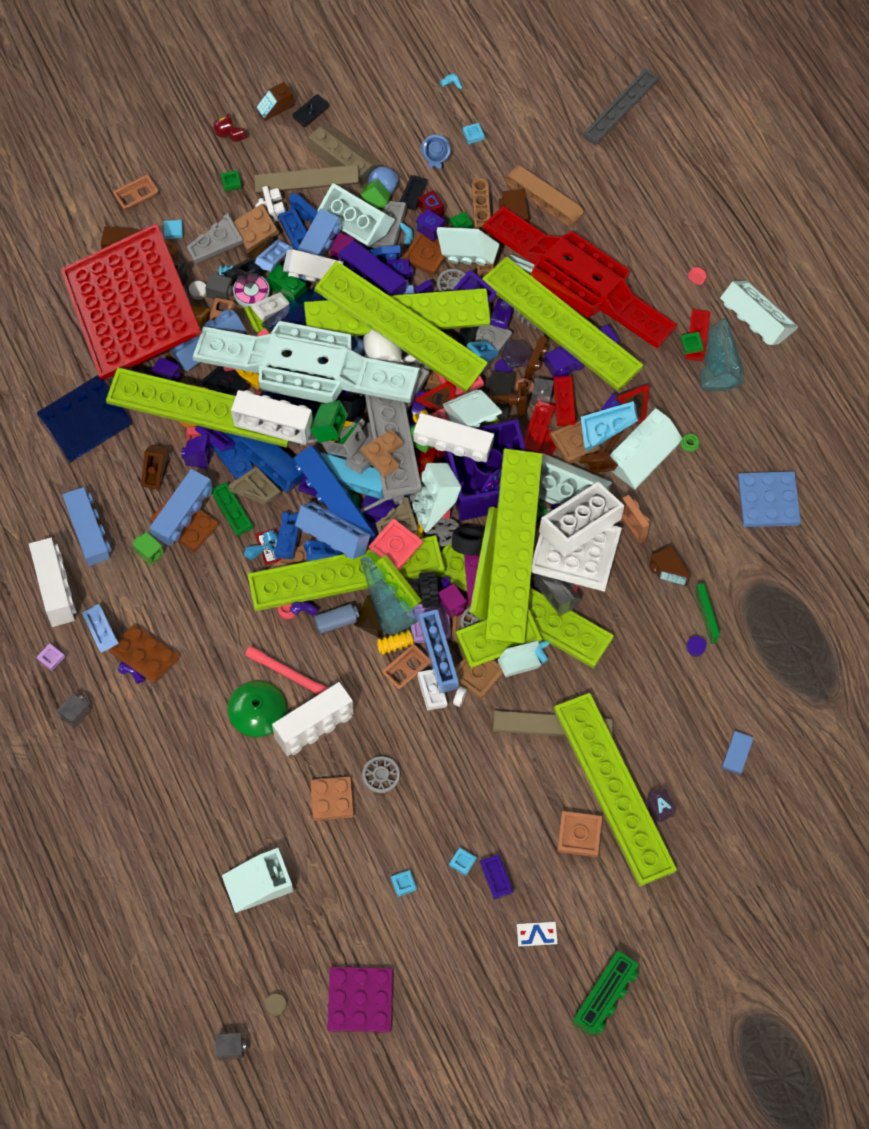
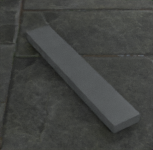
(620, 107)

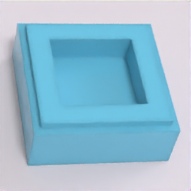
(473, 133)
(173, 229)
(462, 861)
(403, 883)

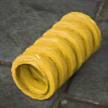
(395, 642)

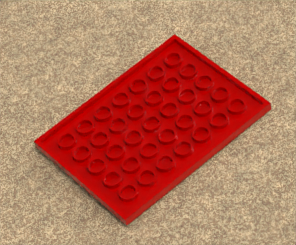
(130, 301)

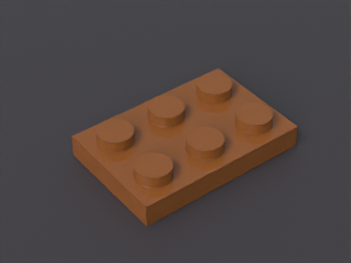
(425, 254)
(197, 531)
(144, 653)

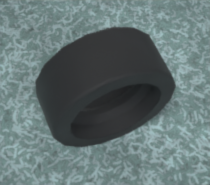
(467, 540)

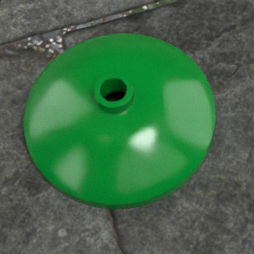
(256, 720)

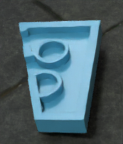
(607, 423)

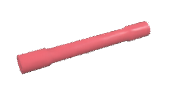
(262, 658)

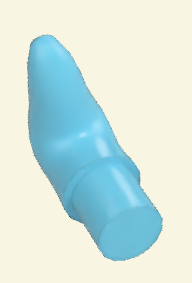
(449, 79)
(408, 234)
(540, 653)

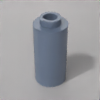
(336, 618)

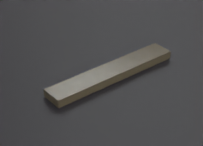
(308, 178)
(532, 724)

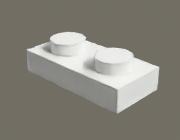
(269, 306)
(430, 692)

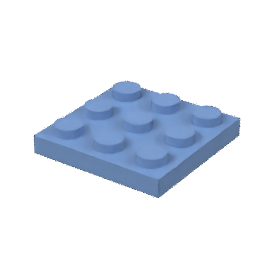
(769, 499)

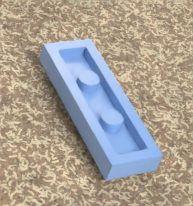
(273, 255)
(100, 628)

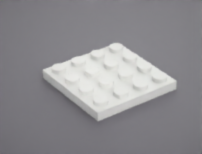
(584, 566)

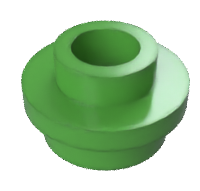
(690, 438)

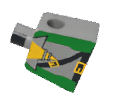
(349, 440)

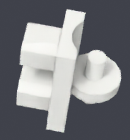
(270, 197)

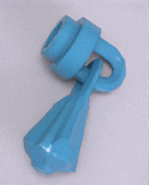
(253, 551)

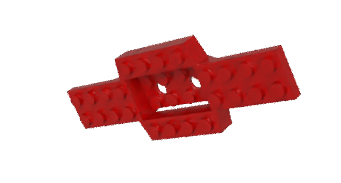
(588, 261)

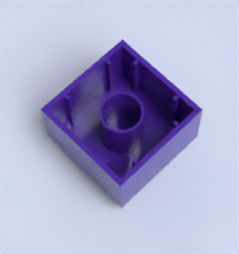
(474, 474)

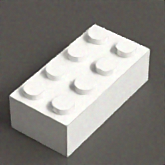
(272, 417)
(581, 518)
(53, 582)
(313, 719)

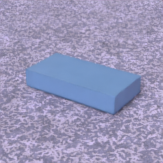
(737, 753)

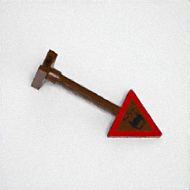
(436, 397)
(602, 461)

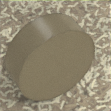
(275, 1004)

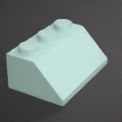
(467, 246)

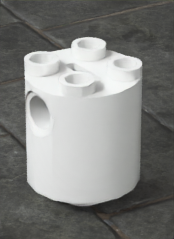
(381, 349)

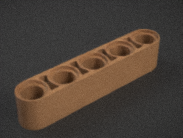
(544, 195)

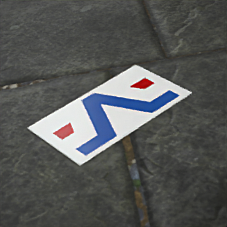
(537, 934)

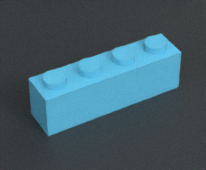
(364, 483)

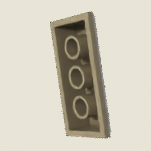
(341, 151)

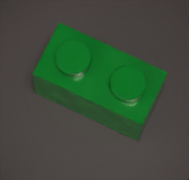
(288, 286)
(329, 421)

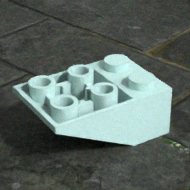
(471, 409)
(437, 496)
(257, 881)

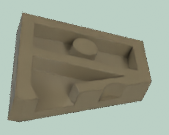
(255, 486)
(402, 514)

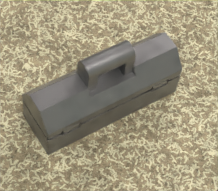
(557, 592)

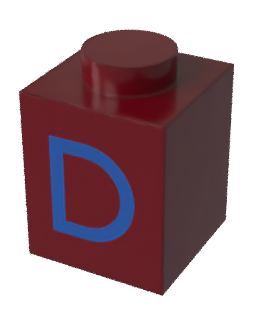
(432, 202)

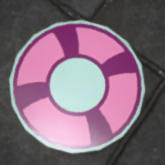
(247, 296)

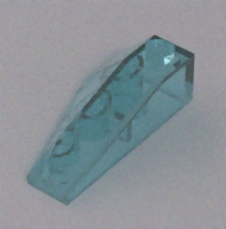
(722, 365)
(391, 612)

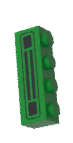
(605, 994)

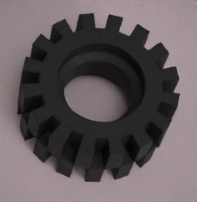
(428, 589)

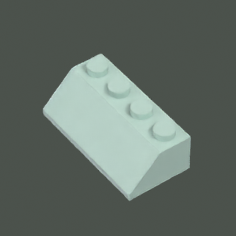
(356, 215)
(758, 312)
(645, 448)
(563, 481)

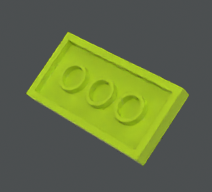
(480, 651)

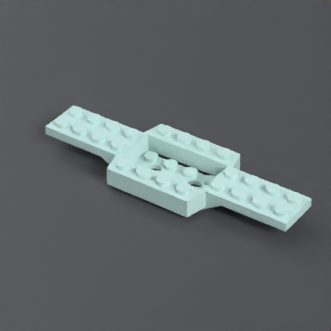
(307, 345)

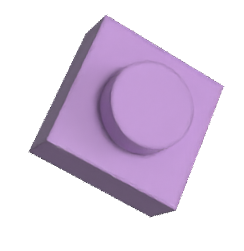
(50, 657)

